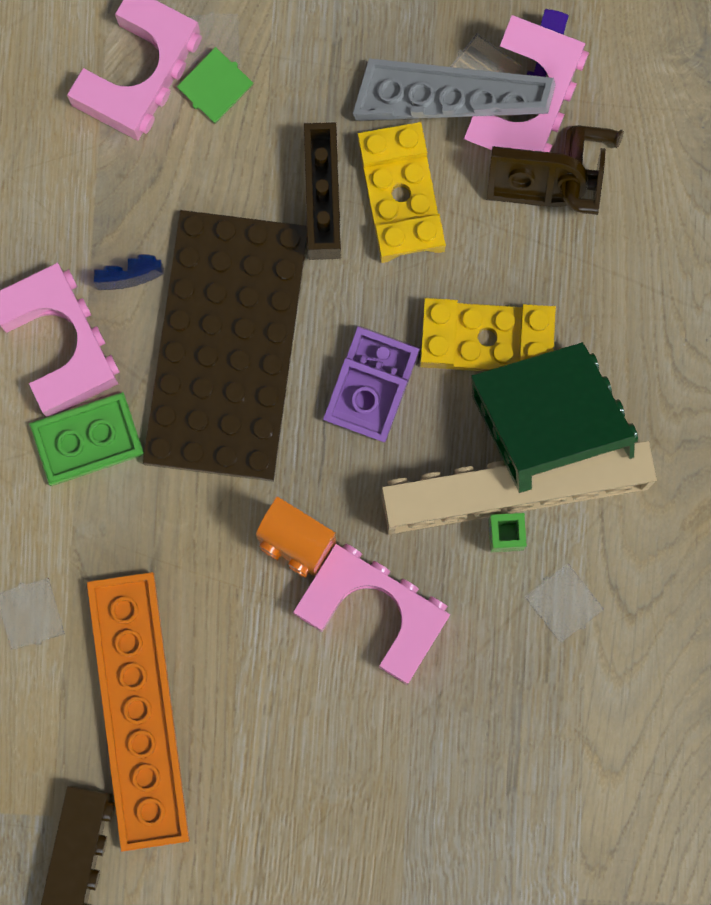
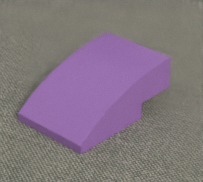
(371, 383)

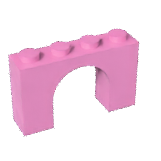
(560, 59)
(132, 107)
(88, 369)
(345, 573)

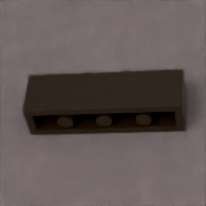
(322, 191)
(78, 847)

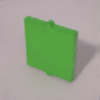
(215, 85)

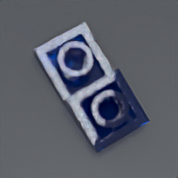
(139, 271)

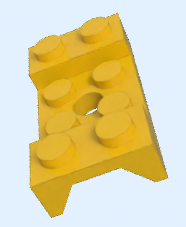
(394, 160)
(454, 328)

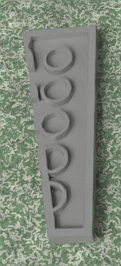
(433, 91)

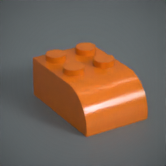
(295, 537)

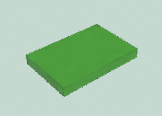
(86, 439)

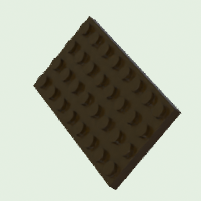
(226, 346)

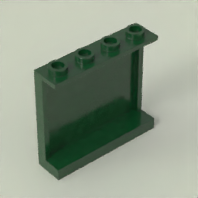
(551, 412)

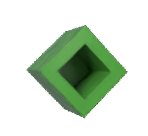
(507, 532)

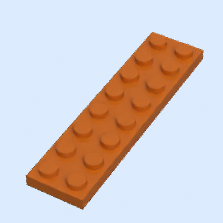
(138, 712)

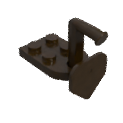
(551, 177)

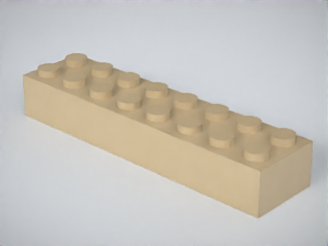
(491, 491)

